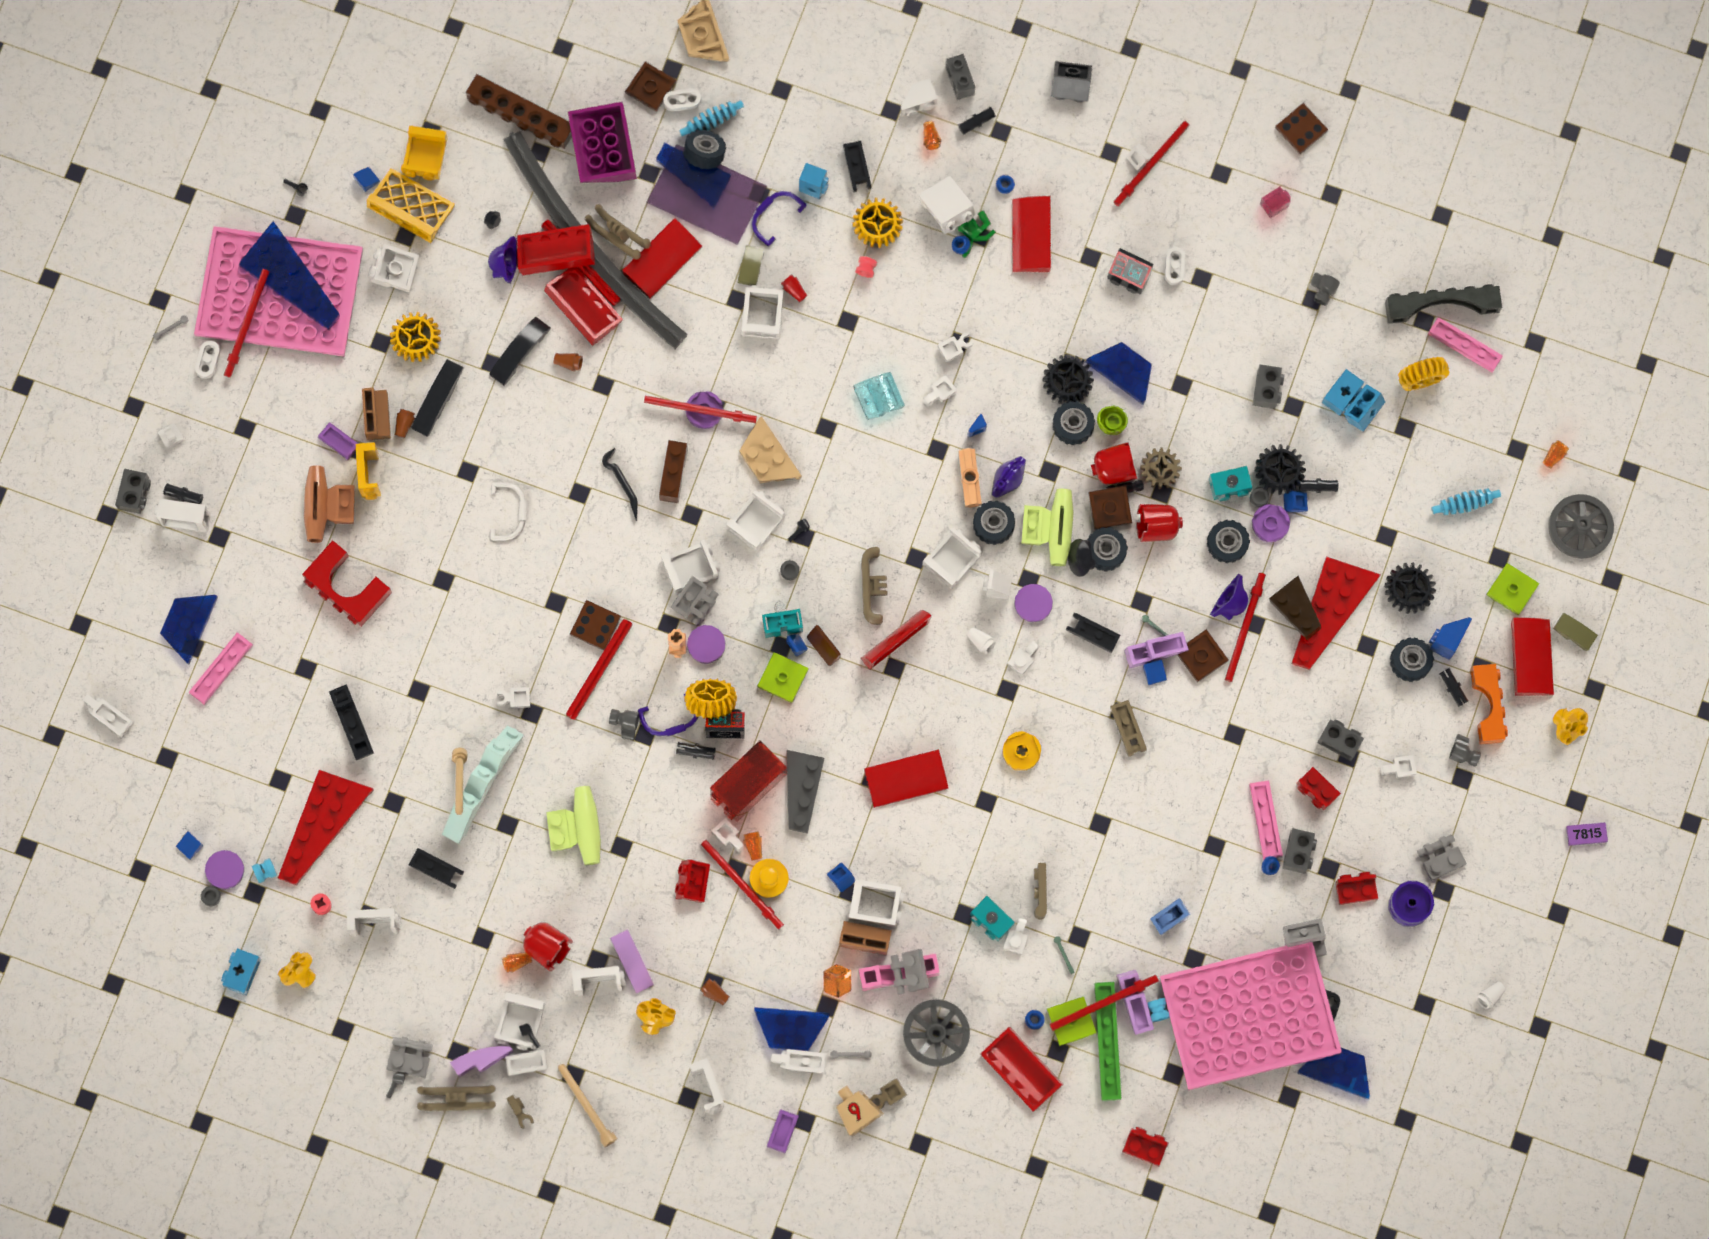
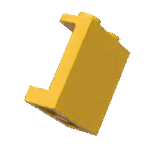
(424, 153)
(366, 452)

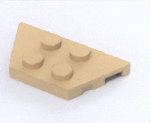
(702, 33)
(767, 456)

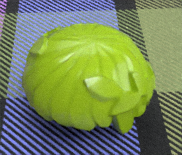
(1112, 420)

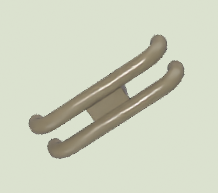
(618, 233)
(871, 586)
(456, 1098)

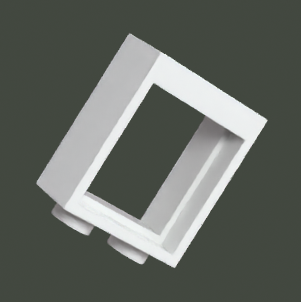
(762, 331)
(183, 515)
(854, 916)

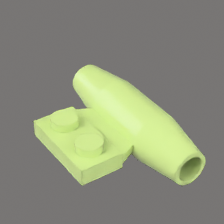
(1051, 526)
(577, 827)

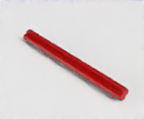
(591, 274)
(599, 669)

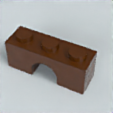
(673, 471)

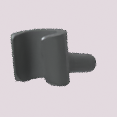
(398, 1078)

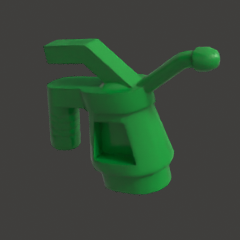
(973, 231)

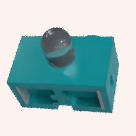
(1230, 483)
(782, 621)
(991, 918)

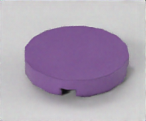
(704, 399)
(1270, 523)
(1033, 603)
(706, 644)
(224, 869)

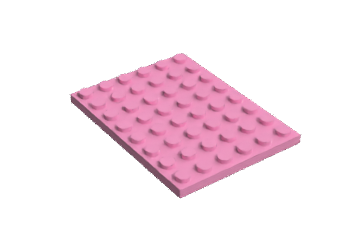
(276, 321)
(1250, 1015)

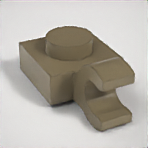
(517, 1106)

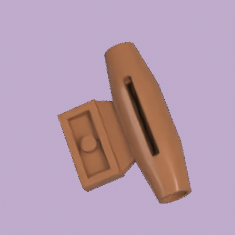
(325, 504)

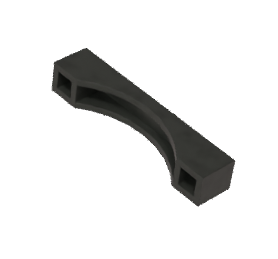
(1482, 300)

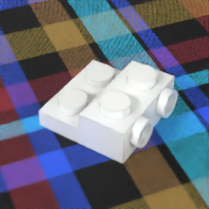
(393, 267)

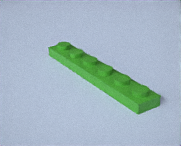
(1108, 1044)

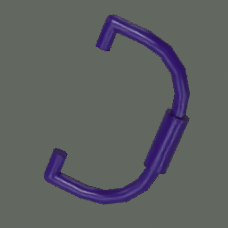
(765, 204)
(670, 731)

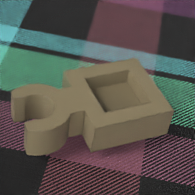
(891, 1093)

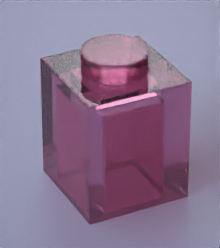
(1275, 201)

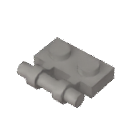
(689, 597)
(1443, 863)
(914, 970)
(409, 1063)

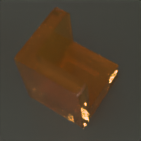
(837, 980)

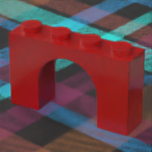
(359, 607)

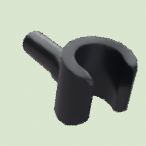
(296, 186)
(803, 527)
(526, 1030)

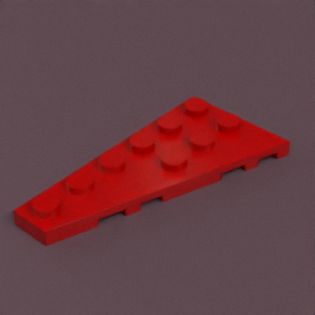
(1334, 600)
(324, 816)

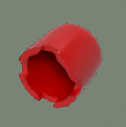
(1114, 464)
(1158, 522)
(546, 944)

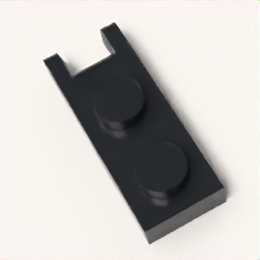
(856, 164)
(1094, 633)
(434, 867)

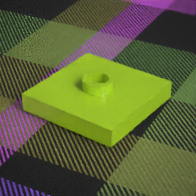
(1512, 589)
(782, 677)
(1075, 1030)

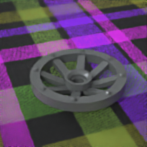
(1578, 529)
(940, 1061)

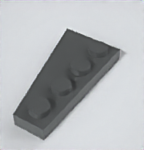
(803, 782)

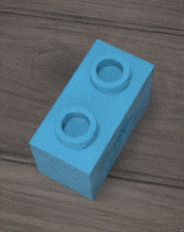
(813, 181)
(1346, 382)
(1364, 407)
(249, 963)

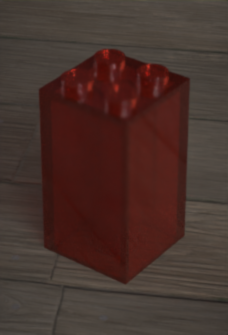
(747, 781)

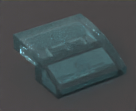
(878, 395)

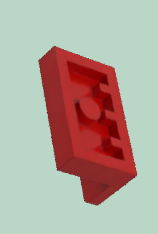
(1317, 788)
(692, 880)
(1356, 888)
(1145, 1146)

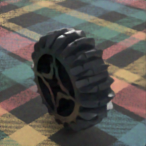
(1061, 378)
(1287, 469)
(1416, 590)

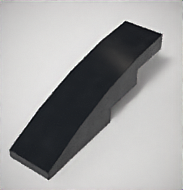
(437, 397)

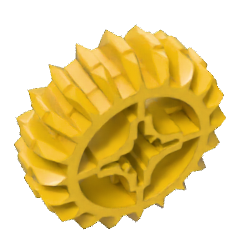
(860, 224)
(408, 333)
(1423, 373)
(710, 698)

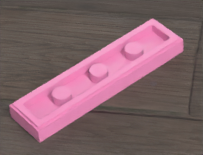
(1465, 344)
(220, 668)
(1266, 819)

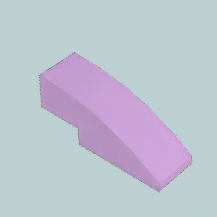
(1156, 649)
(631, 961)
(1135, 1004)
(480, 1058)

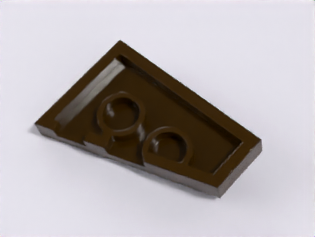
(1296, 608)

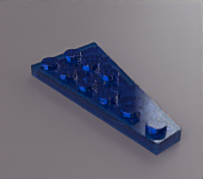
(289, 276)

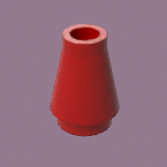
(794, 288)

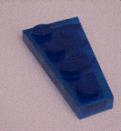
(707, 183)

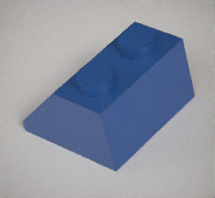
(1448, 638)

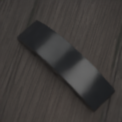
(518, 350)
(351, 722)

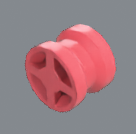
(866, 267)
(324, 905)

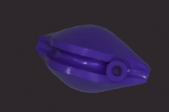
(504, 260)
(1008, 477)
(1232, 600)

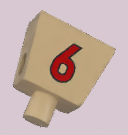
(857, 1110)

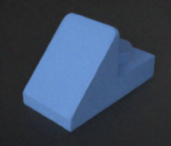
(1170, 916)

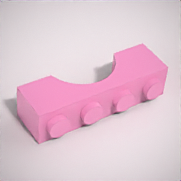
(883, 976)

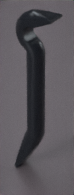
(622, 480)

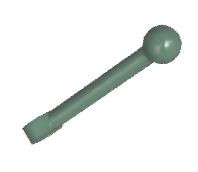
(1145, 618)
(1057, 940)

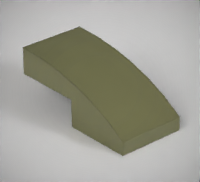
(751, 265)
(1575, 631)

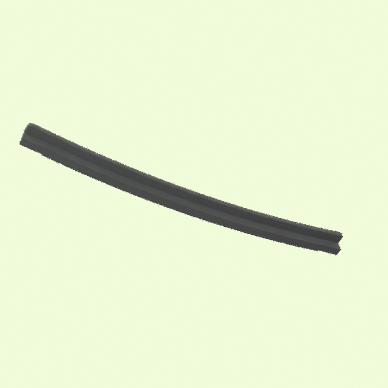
(603, 265)

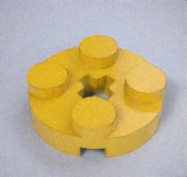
(1031, 756)

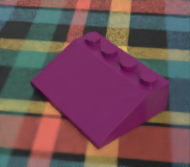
(602, 144)

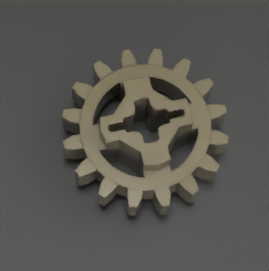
(1167, 467)

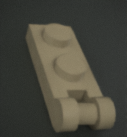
(1128, 727)
(1041, 891)

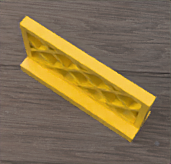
(399, 215)

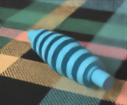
(711, 118)
(1466, 501)

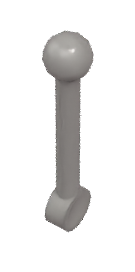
(184, 319)
(834, 1054)

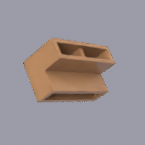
(376, 414)
(865, 938)

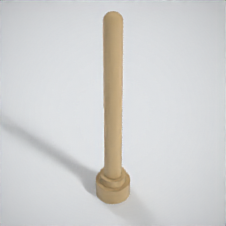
(459, 757)
(607, 1137)

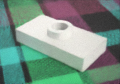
(526, 1062)

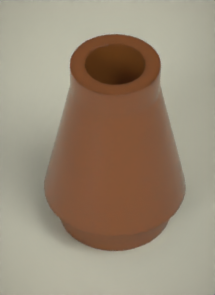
(571, 361)
(403, 422)
(714, 992)

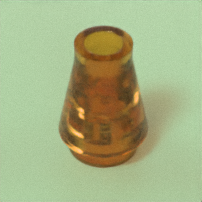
(931, 137)
(1555, 454)
(753, 843)
(515, 961)

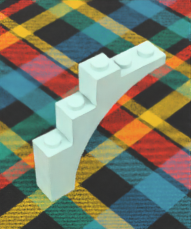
(480, 781)

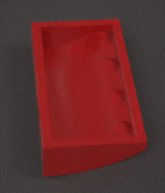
(1031, 234)
(555, 250)
(663, 259)
(583, 305)
(896, 639)
(1532, 656)
(906, 778)
(1021, 1069)

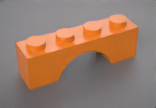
(1486, 679)

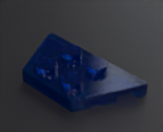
(1124, 369)
(187, 623)
(790, 1028)
(1340, 1071)

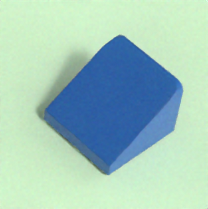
(366, 178)
(978, 426)
(1295, 502)
(796, 644)
(1154, 672)
(189, 845)
(841, 877)

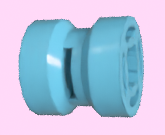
(269, 870)
(1158, 1009)

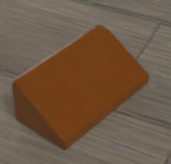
(823, 645)

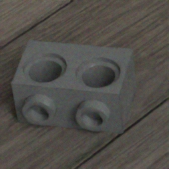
(960, 76)
(1264, 386)
(127, 491)
(1338, 744)
(1294, 849)

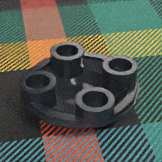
(1080, 557)

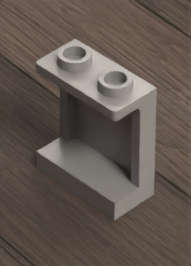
(1305, 933)

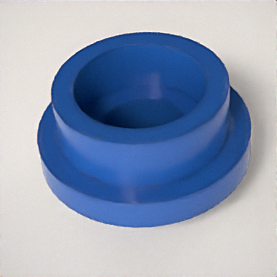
(1005, 179)
(957, 241)
(1270, 865)
(1034, 1013)

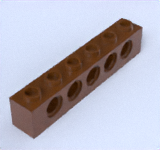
(481, 86)

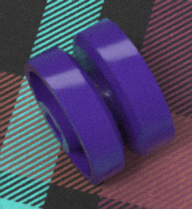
(1416, 893)

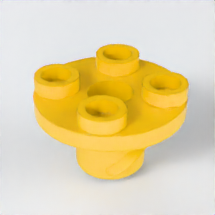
(1570, 724)
(769, 878)
(298, 970)
(654, 1015)

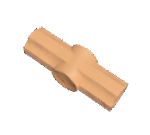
(970, 489)
(677, 643)

